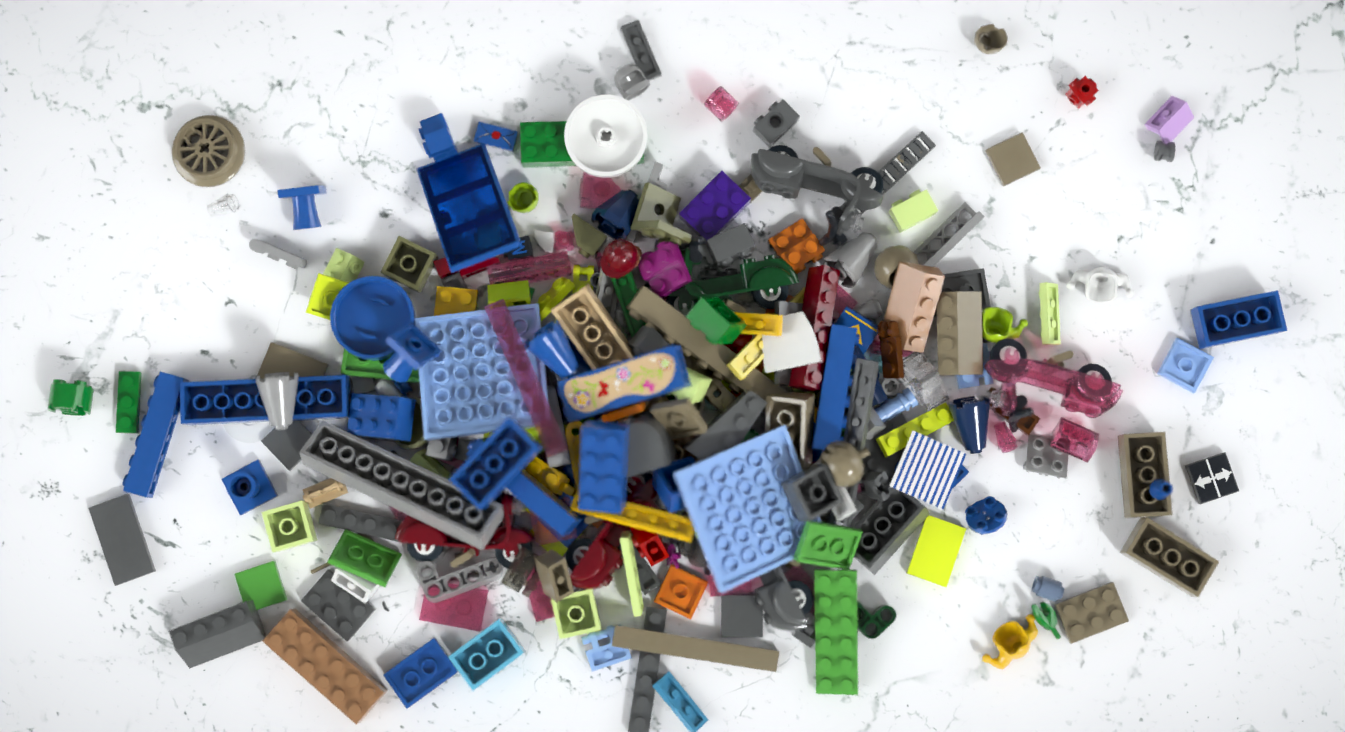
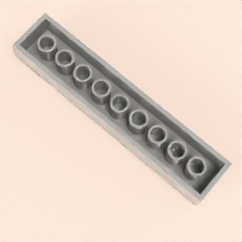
(399, 484)

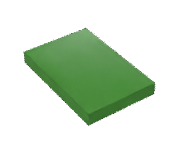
(827, 545)
(364, 558)

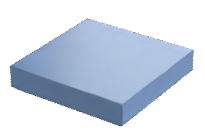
(1185, 365)

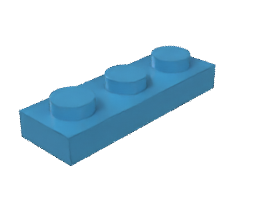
(680, 702)

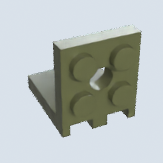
(659, 225)

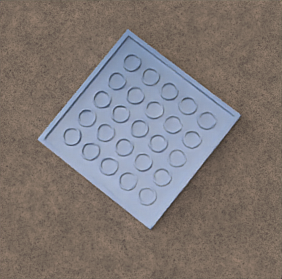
(470, 381)
(742, 507)

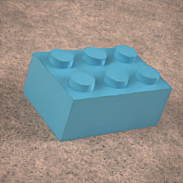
(487, 654)

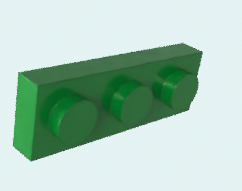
(128, 402)

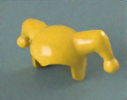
(1012, 642)

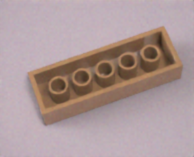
(325, 665)

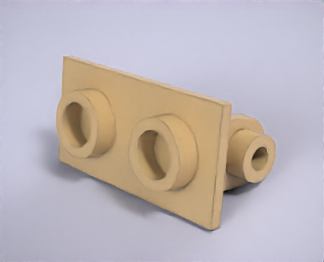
(323, 492)

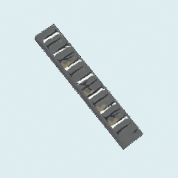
(903, 162)

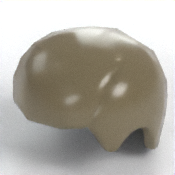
(990, 39)

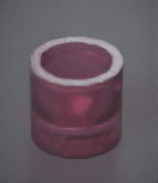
(721, 103)

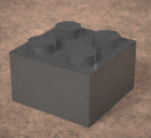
(731, 246)
(812, 492)

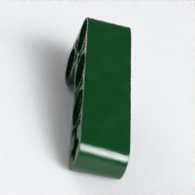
(875, 618)

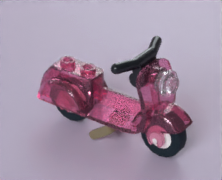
(1083, 391)

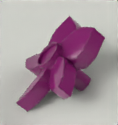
(673, 556)

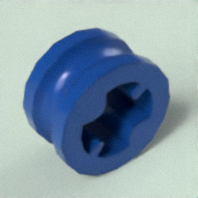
(404, 387)

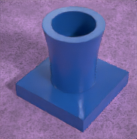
(304, 206)
(412, 351)
(259, 487)

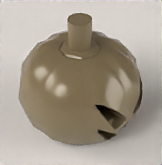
(888, 261)
(844, 462)

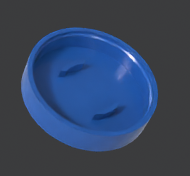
(368, 314)

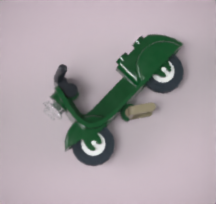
(765, 279)

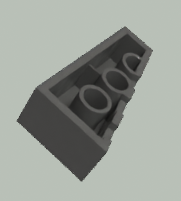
(727, 427)

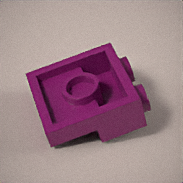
(664, 269)

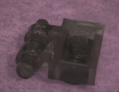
(520, 570)

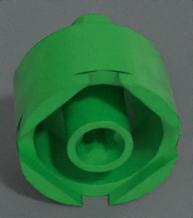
(70, 398)

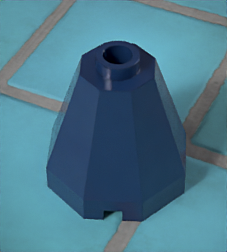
(617, 214)

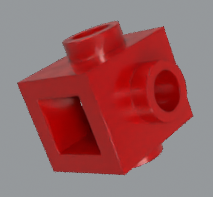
(1077, 96)

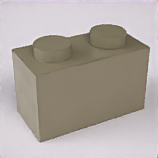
(554, 575)

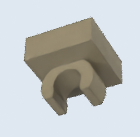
(750, 188)

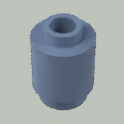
(1047, 588)

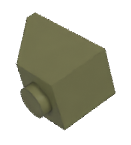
(588, 238)

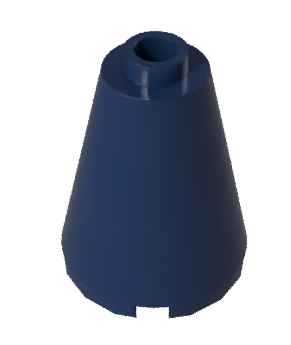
(971, 421)

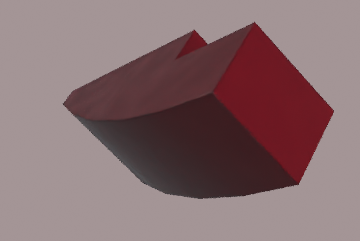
(444, 271)

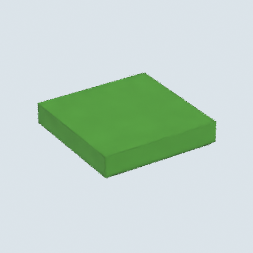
(261, 585)

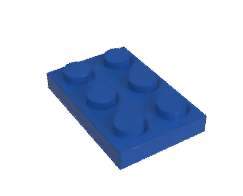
(420, 673)

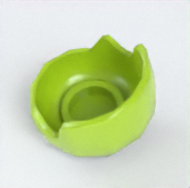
(523, 197)

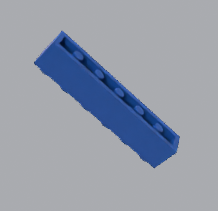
(834, 386)
(155, 436)

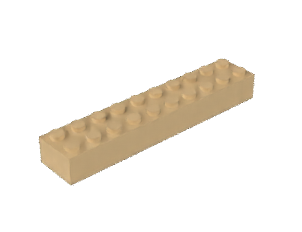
(602, 341)

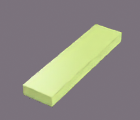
(632, 573)

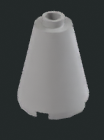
(852, 258)
(279, 397)

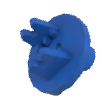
(991, 521)

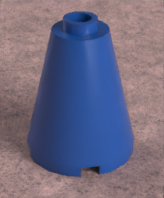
(553, 349)

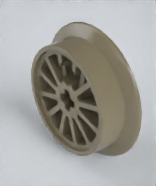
(221, 173)

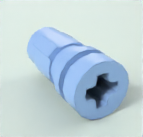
(894, 407)

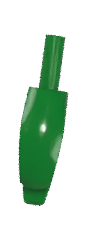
(1046, 618)

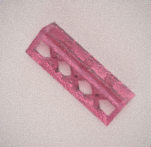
(533, 272)

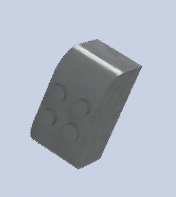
(648, 444)

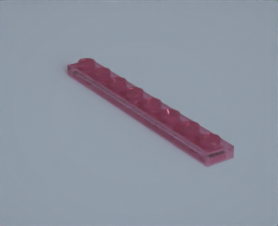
(526, 378)

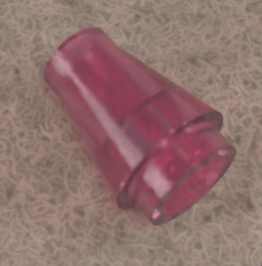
(1005, 438)

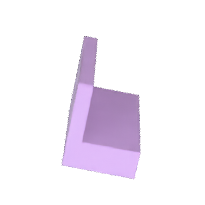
(1170, 119)

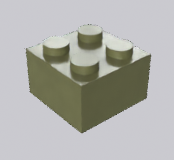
(409, 264)

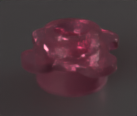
(569, 236)

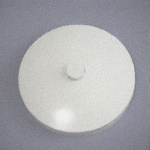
(605, 136)

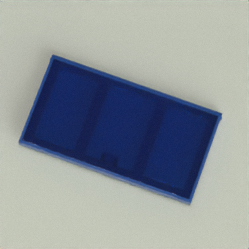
(468, 208)

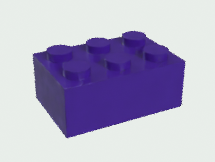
(715, 207)

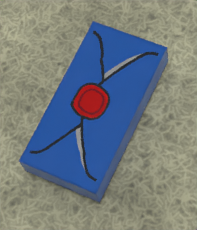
(496, 136)

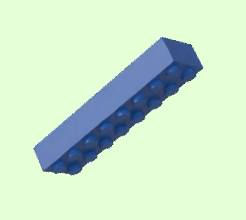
(241, 401)

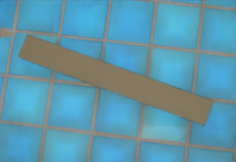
(695, 648)

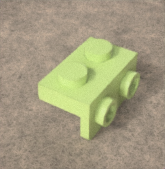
(344, 266)

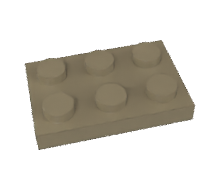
(1091, 612)

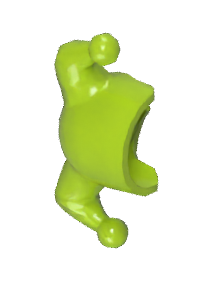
(998, 325)

